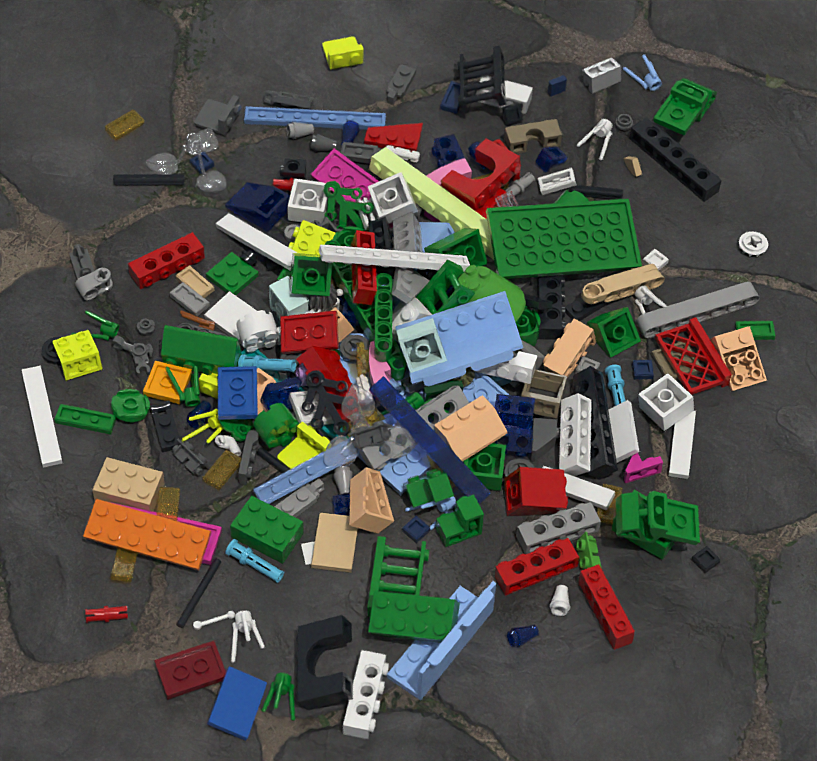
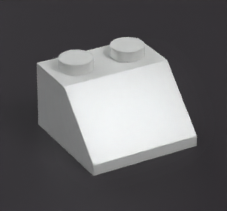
(406, 313)

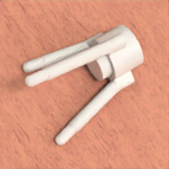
(602, 129)
(645, 296)
(244, 624)

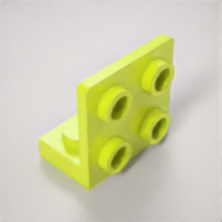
(77, 354)

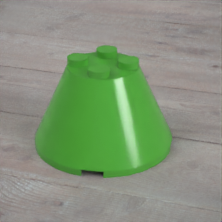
(487, 283)

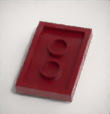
(190, 669)

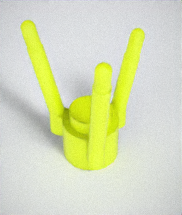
(213, 422)

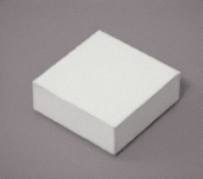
(656, 258)

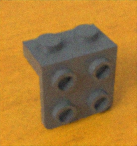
(218, 115)

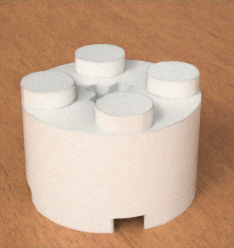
(257, 330)

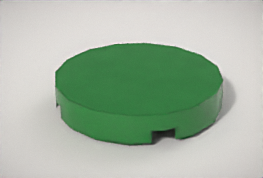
(130, 405)

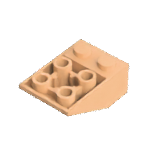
(740, 357)

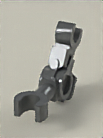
(138, 351)

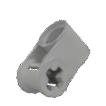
(93, 284)

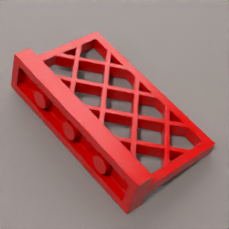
(708, 354)

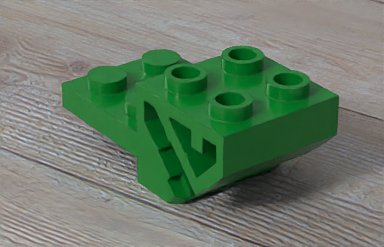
(685, 105)
(656, 519)

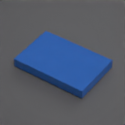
(237, 393)
(237, 703)

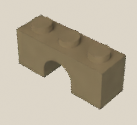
(545, 132)

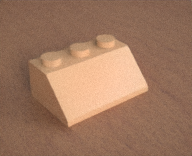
(471, 428)

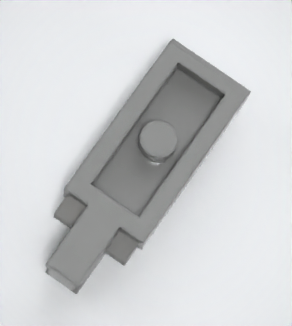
(301, 498)

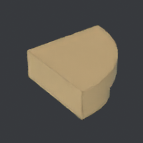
(633, 165)

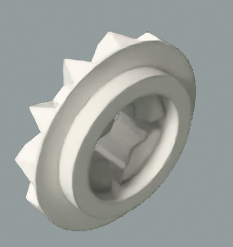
(757, 239)

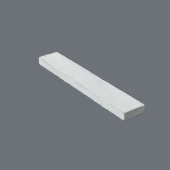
(256, 240)
(41, 416)

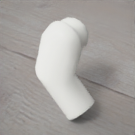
(228, 443)

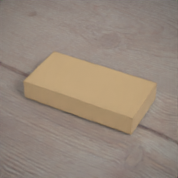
(195, 281)

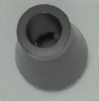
(322, 143)

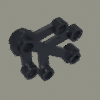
(326, 401)

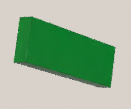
(85, 419)

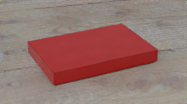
(308, 330)

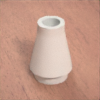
(560, 601)

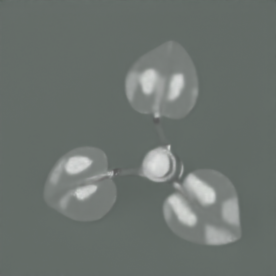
(196, 142)
(356, 407)

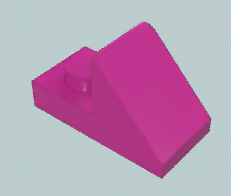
(640, 469)

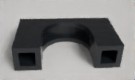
(312, 642)

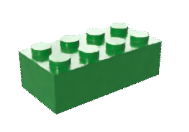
(412, 616)

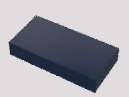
(450, 100)

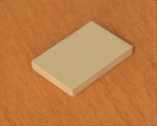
(334, 543)

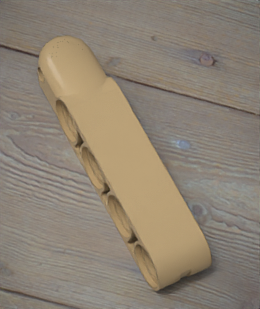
(622, 284)

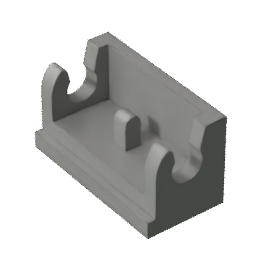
(602, 75)

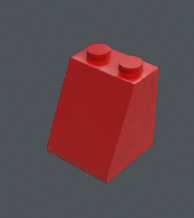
(535, 491)

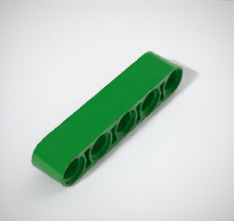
(383, 325)

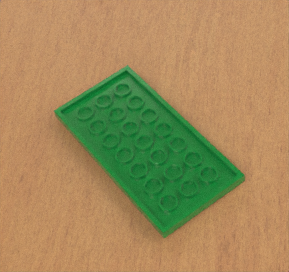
(563, 238)

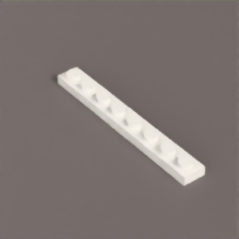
(388, 258)

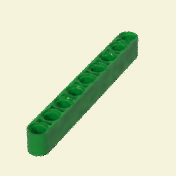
(343, 278)

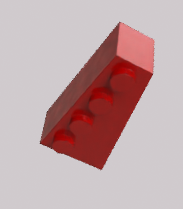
(329, 364)

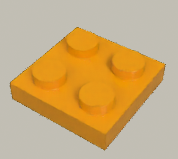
(160, 385)

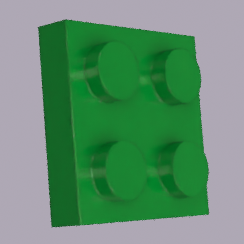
(232, 274)

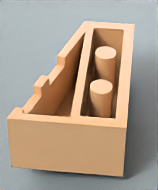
(569, 348)
(369, 502)

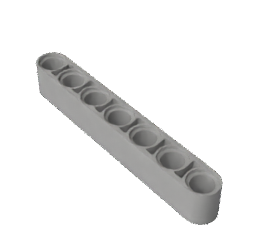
(701, 307)

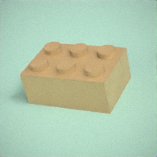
(128, 484)

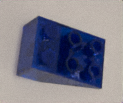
(260, 204)

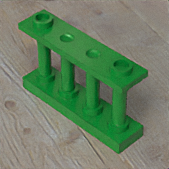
(440, 283)
(381, 567)

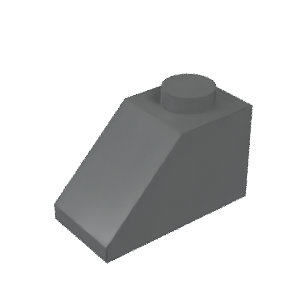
(544, 436)

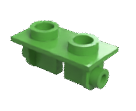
(586, 547)

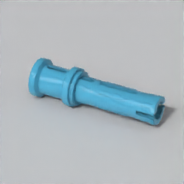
(267, 364)
(615, 384)
(247, 554)

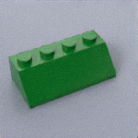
(199, 349)

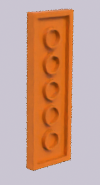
(147, 534)

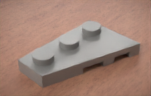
(407, 284)

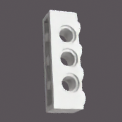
(575, 435)
(368, 664)

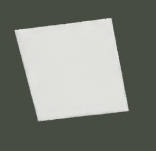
(308, 549)

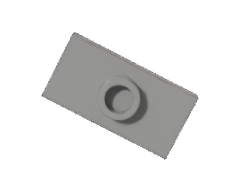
(189, 299)

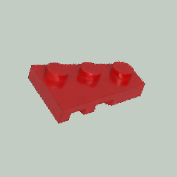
(401, 136)

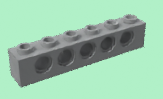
(453, 396)

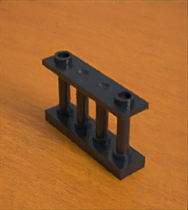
(497, 81)

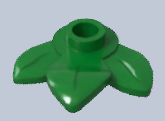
(238, 427)

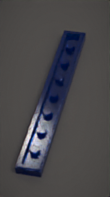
(428, 440)

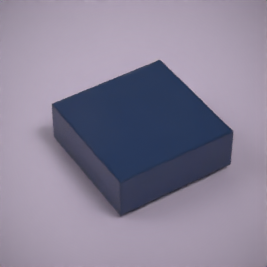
(557, 85)
(207, 162)
(643, 369)
(416, 529)

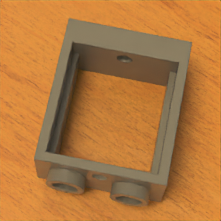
(546, 405)

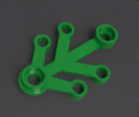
(346, 207)

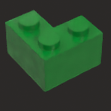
(429, 488)
(461, 524)

